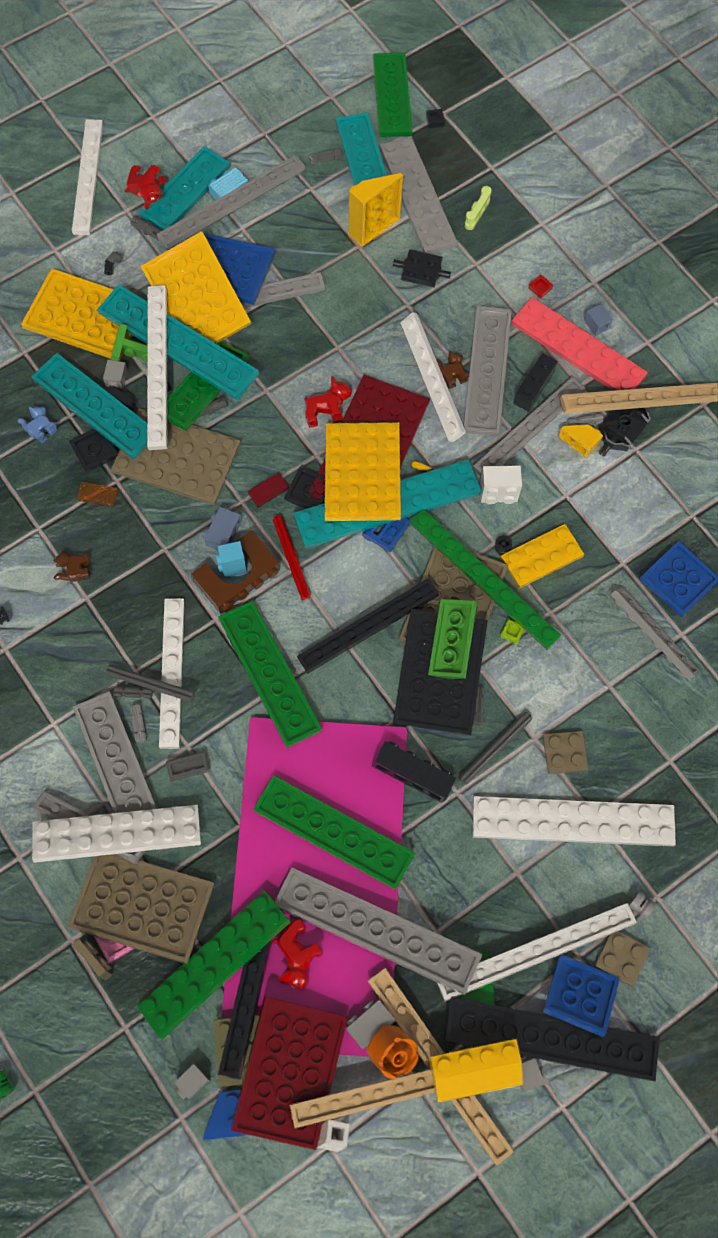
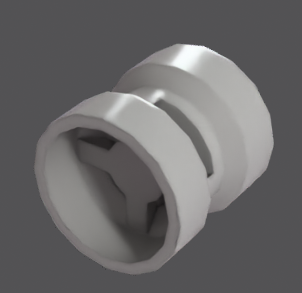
(646, 907)

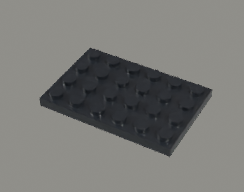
(432, 700)

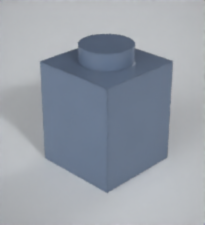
(598, 319)

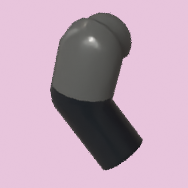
(108, 266)

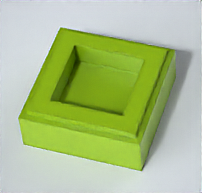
(512, 631)

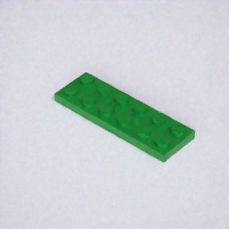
(392, 94)
(194, 395)

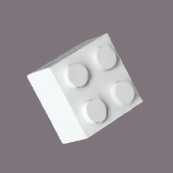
(500, 484)

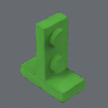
(128, 347)

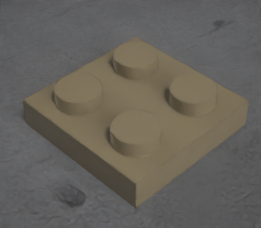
(565, 752)
(89, 953)
(622, 958)

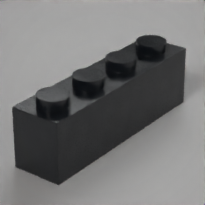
(413, 771)

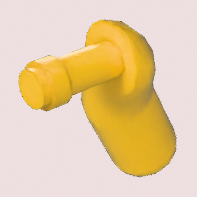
(420, 466)

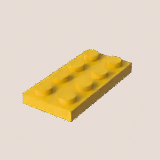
(542, 556)

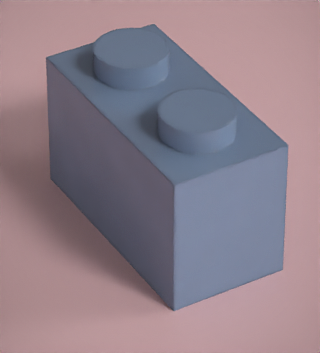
(223, 528)

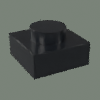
(435, 118)

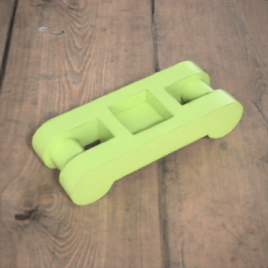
(478, 208)

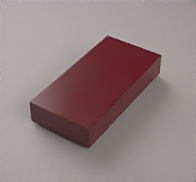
(268, 490)

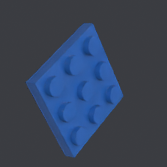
(679, 579)
(581, 995)

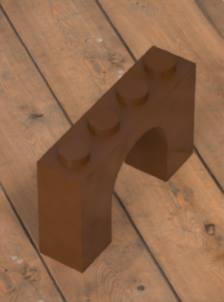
(224, 594)

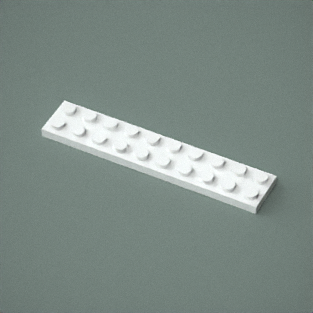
(573, 821)

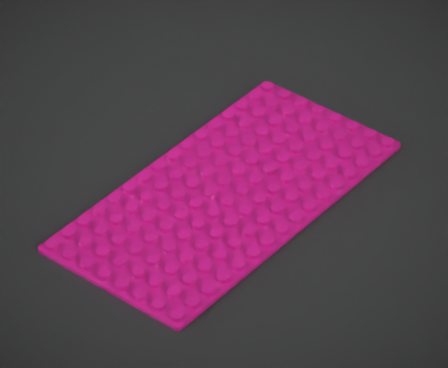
(340, 774)

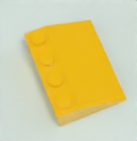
(374, 207)

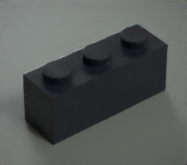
(535, 382)

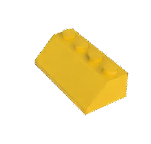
(476, 1070)

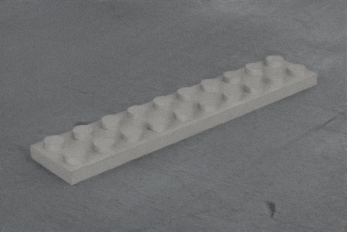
(378, 931)

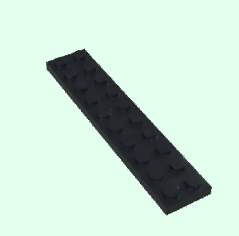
(553, 1039)

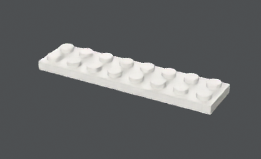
(115, 833)

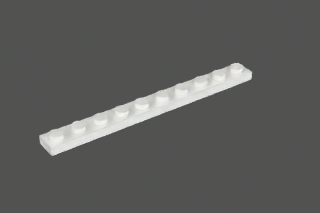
(157, 368)
(547, 948)

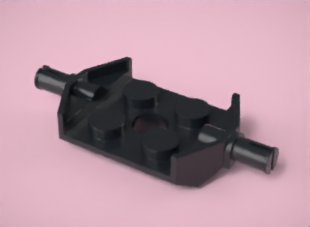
(619, 436)

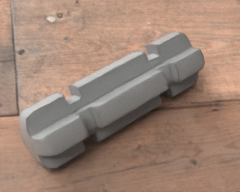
(586, 420)
(138, 724)

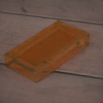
(97, 494)

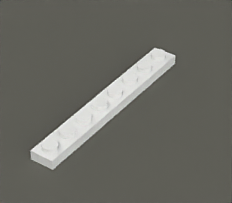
(87, 177)
(433, 377)
(171, 673)

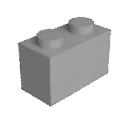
(367, 1025)

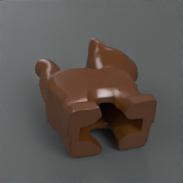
(454, 370)
(74, 567)

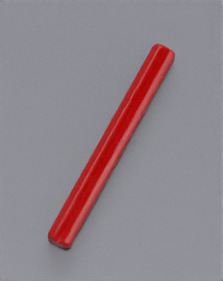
(291, 558)

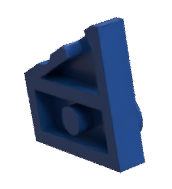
(222, 1117)

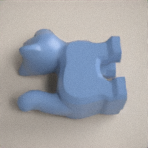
(39, 425)

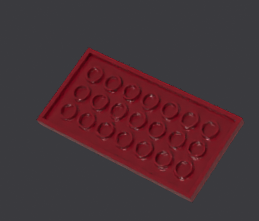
(382, 403)

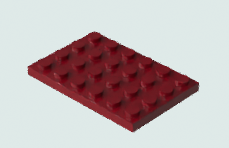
(288, 1064)

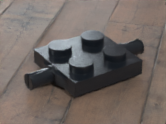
(421, 268)

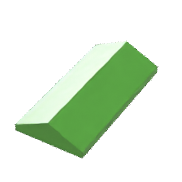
(452, 639)

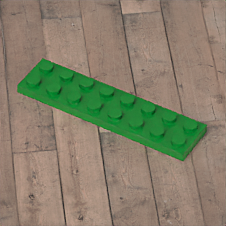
(270, 674)
(334, 832)
(213, 965)

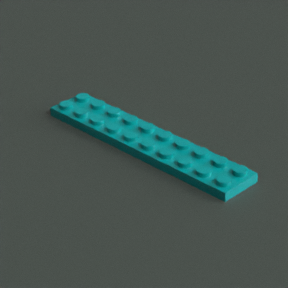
(183, 344)
(416, 493)

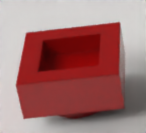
(540, 286)

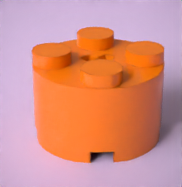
(392, 1051)

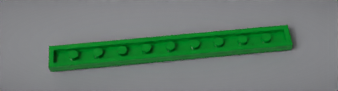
(485, 579)

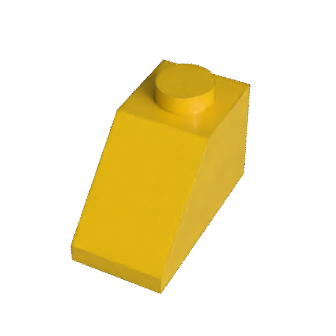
(581, 438)

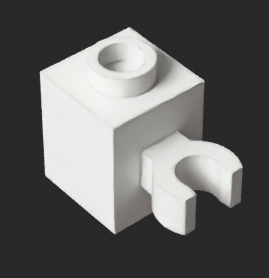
(334, 1135)

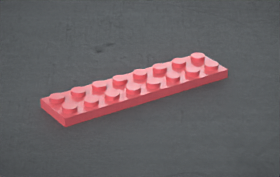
(578, 347)

